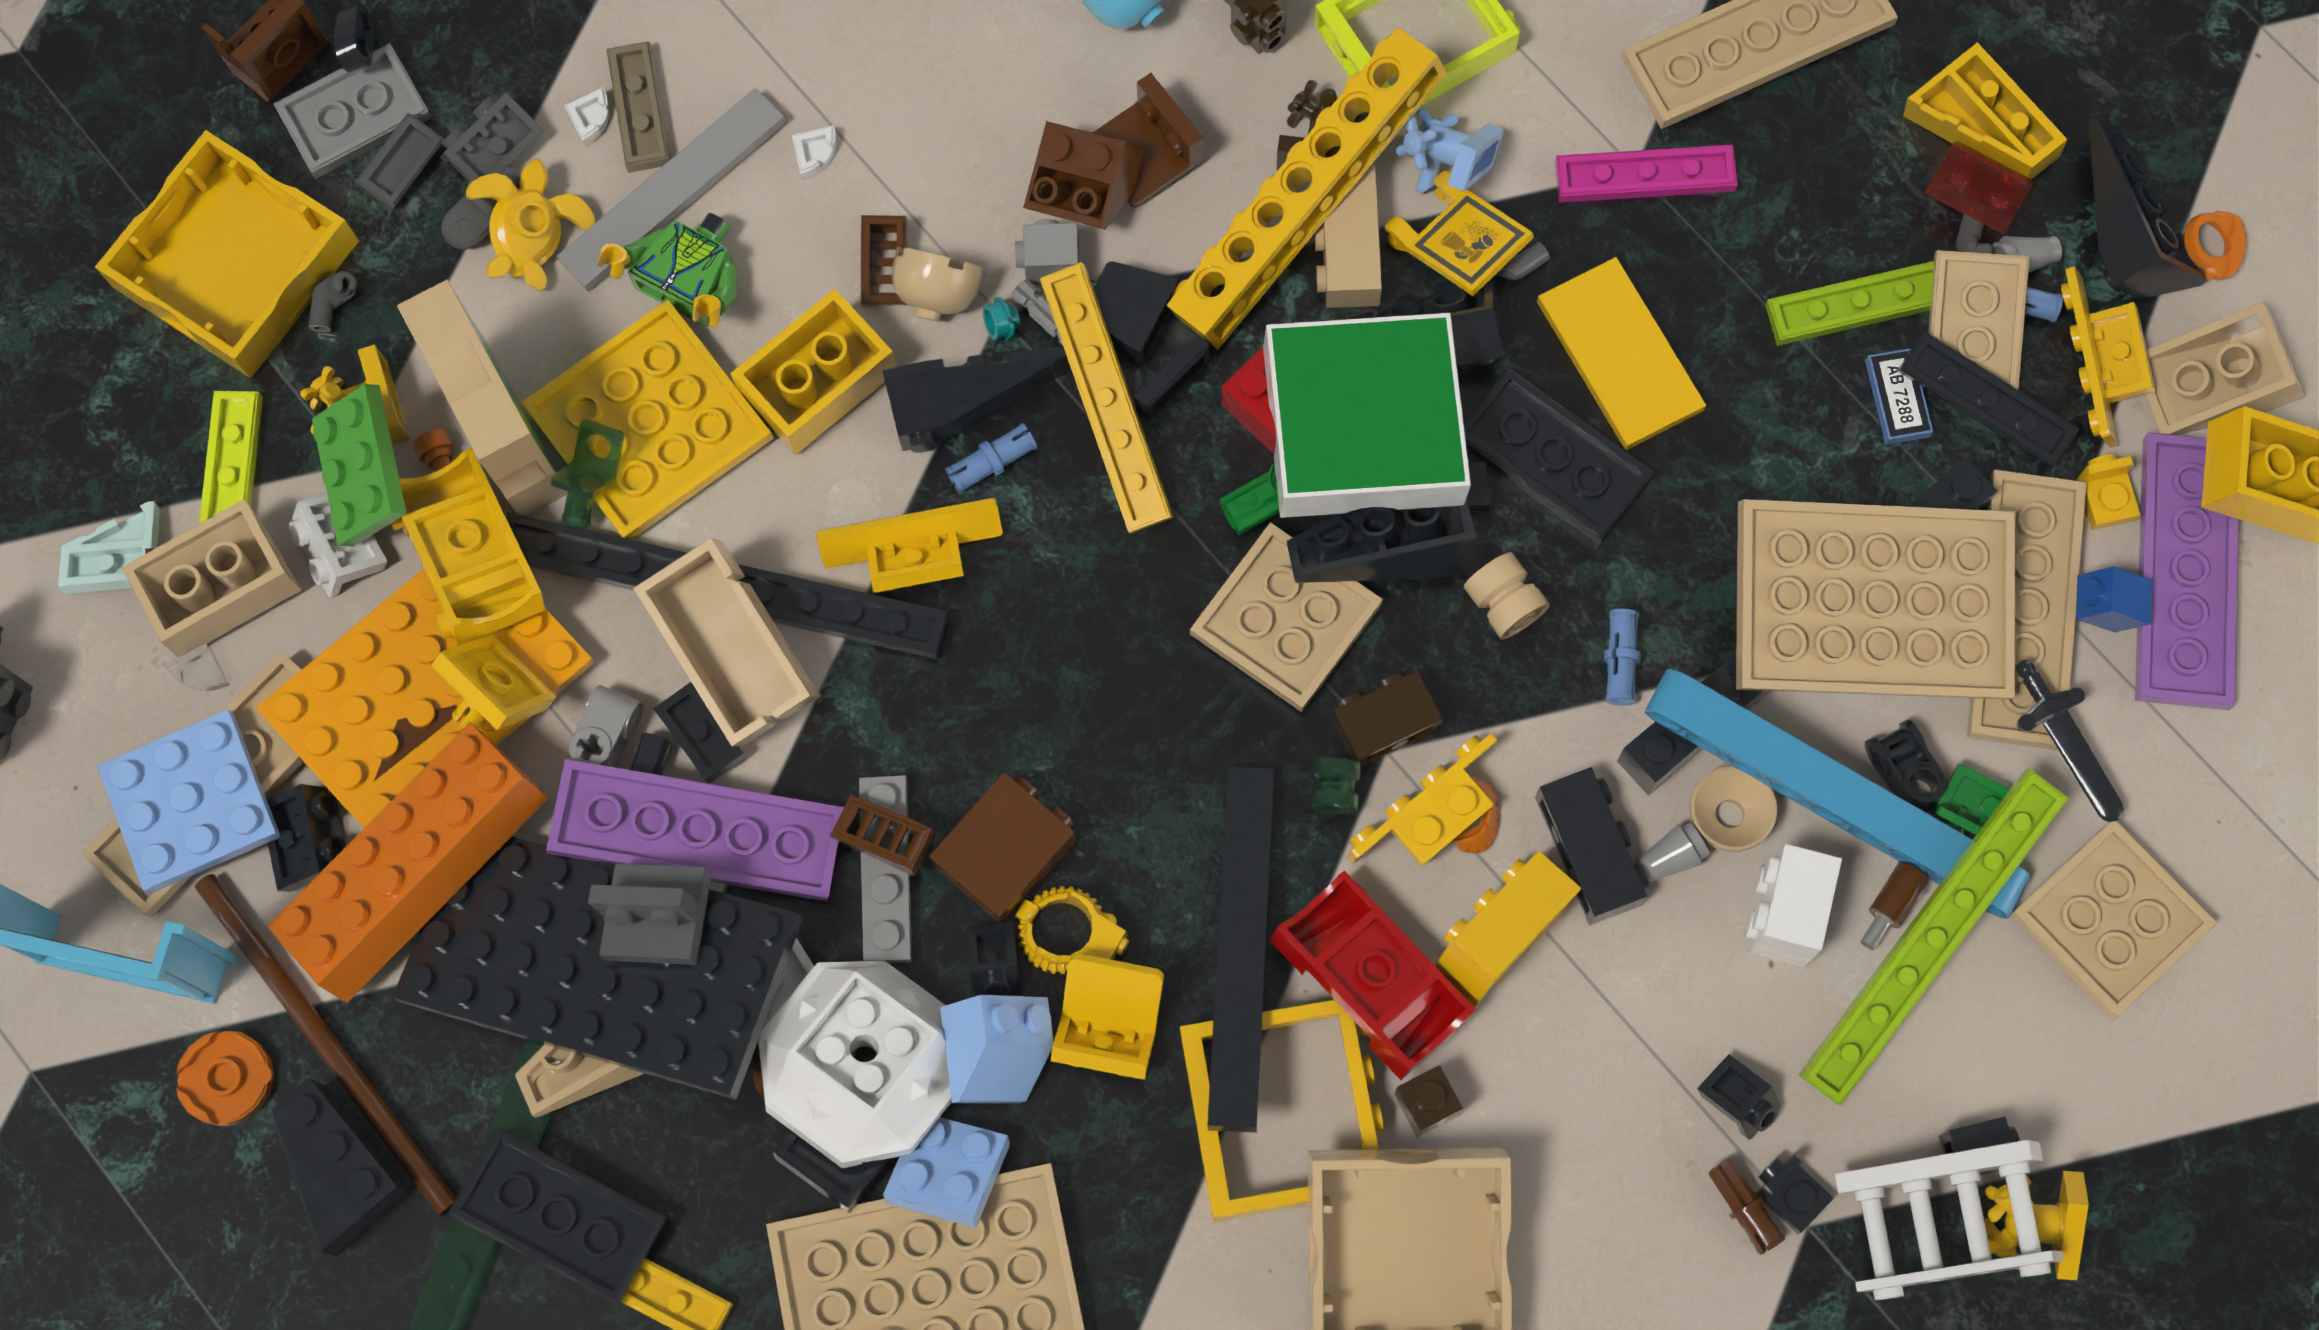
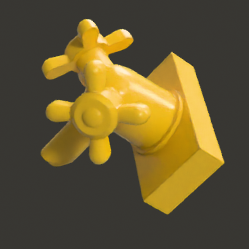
(376, 372)
(2056, 1224)

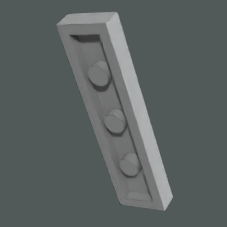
(885, 888)

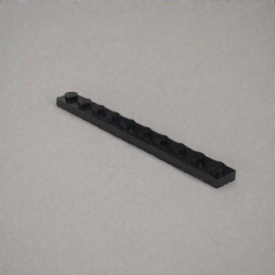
(785, 597)

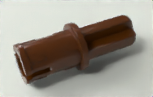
(1746, 1206)

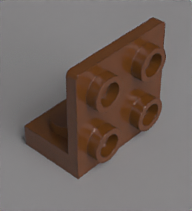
(1163, 131)

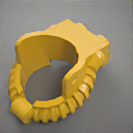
(1105, 938)

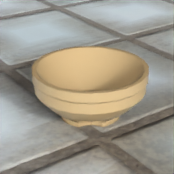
(1750, 795)

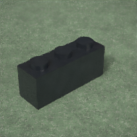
(1592, 845)

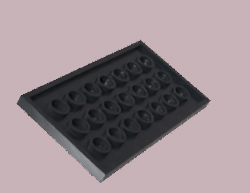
(525, 960)

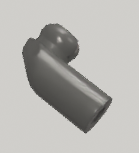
(1970, 235)
(1525, 262)
(329, 296)

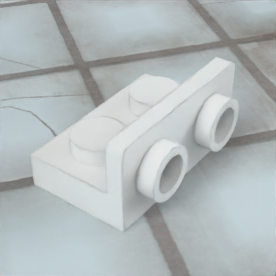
(328, 562)

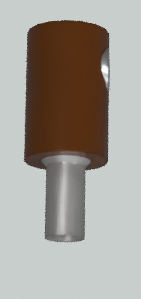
(1894, 902)

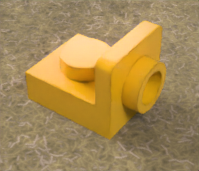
(2109, 492)

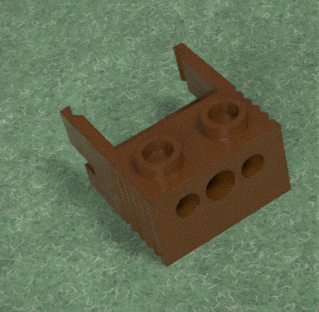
(271, 46)

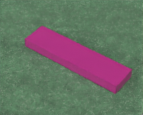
(1646, 173)

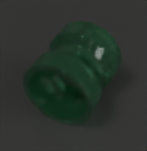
(1336, 785)

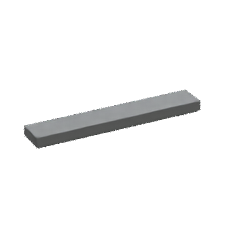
(674, 185)

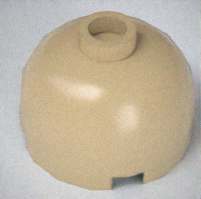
(934, 283)

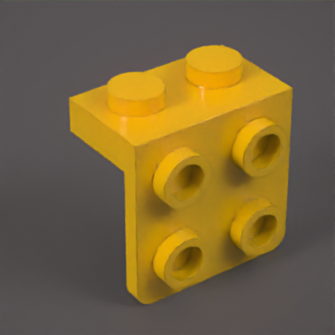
(1108, 1016)

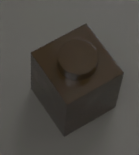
(1428, 1101)

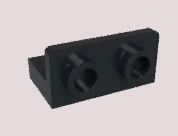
(308, 833)

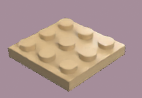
(1282, 629)
(2113, 919)

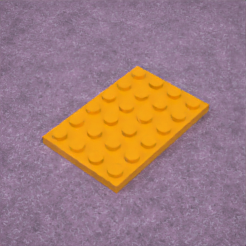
(350, 696)

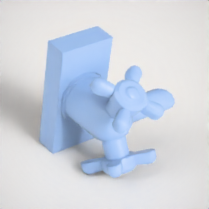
(1467, 154)

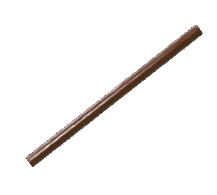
(326, 1044)

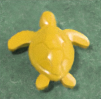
(525, 222)

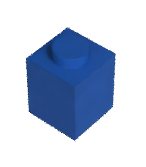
(2114, 599)

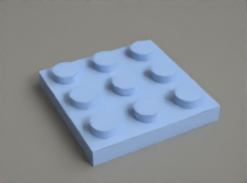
(188, 801)

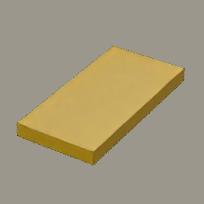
(1621, 353)

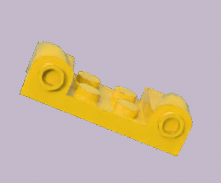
(468, 551)

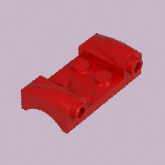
(1374, 974)

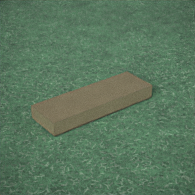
(638, 106)

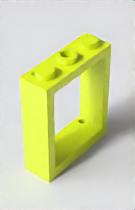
(1332, 25)

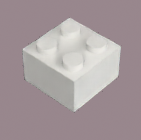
(1793, 905)

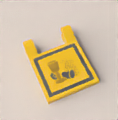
(1465, 241)

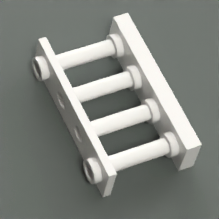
(1964, 1172)

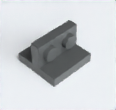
(652, 913)

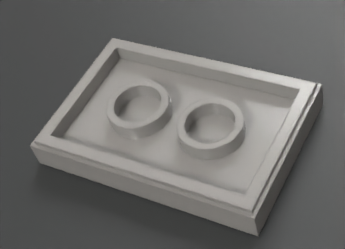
(350, 111)

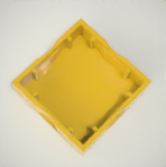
(227, 254)

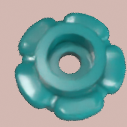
(1001, 319)

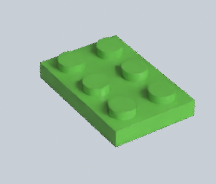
(358, 465)

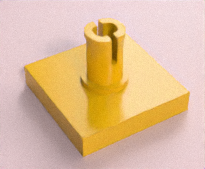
(491, 683)

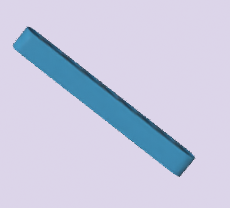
(1816, 781)

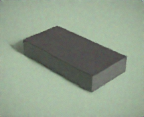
(400, 161)

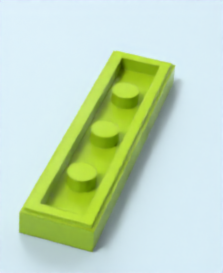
(1851, 304)

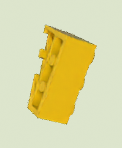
(1987, 112)
(1505, 925)

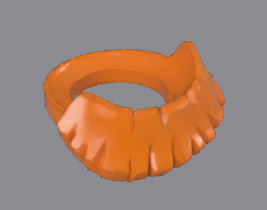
(2234, 238)
(1479, 838)

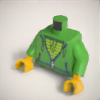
(681, 267)

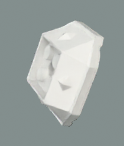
(846, 1105)

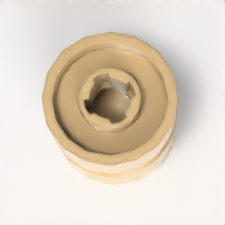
(1503, 590)

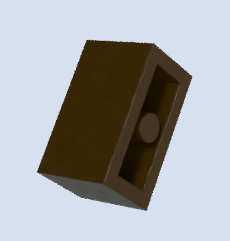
(1386, 718)

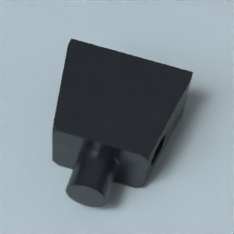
(1133, 307)

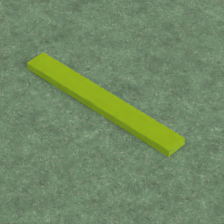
(1933, 936)

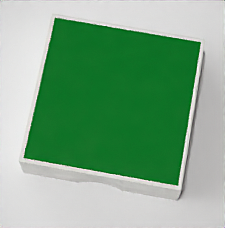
(1366, 414)

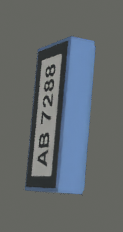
(1897, 399)

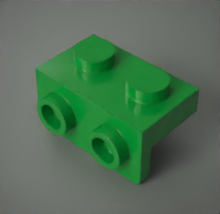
(1968, 800)

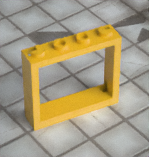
(1360, 1075)

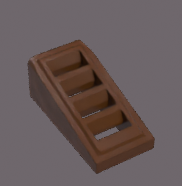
(879, 224)
(916, 851)

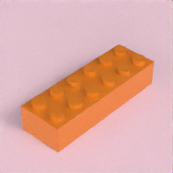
(407, 863)

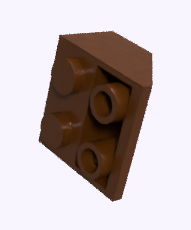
(1082, 175)

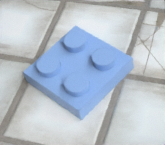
(949, 1172)

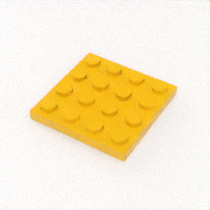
(671, 402)

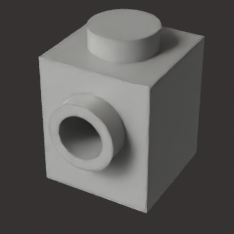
(1047, 248)

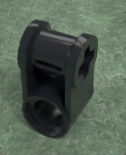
(1905, 758)

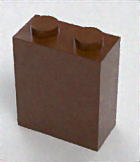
(1004, 846)

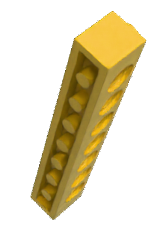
(1304, 212)

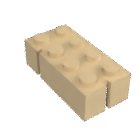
(726, 642)

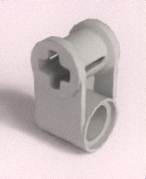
(606, 723)

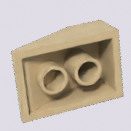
(2221, 370)

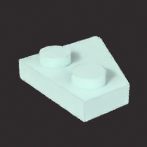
(96, 560)

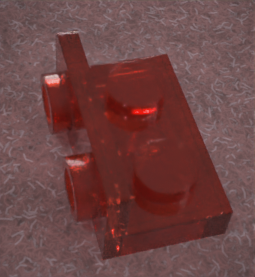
(1979, 187)

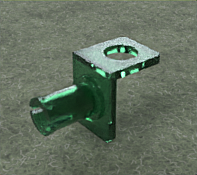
(588, 473)

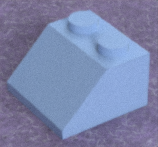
(996, 1047)

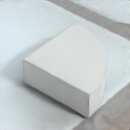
(590, 115)
(814, 150)

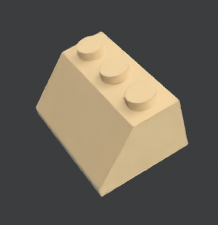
(210, 579)

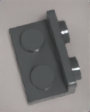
(493, 140)

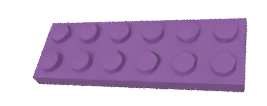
(2193, 569)
(679, 822)

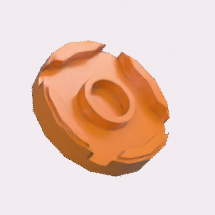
(224, 1078)

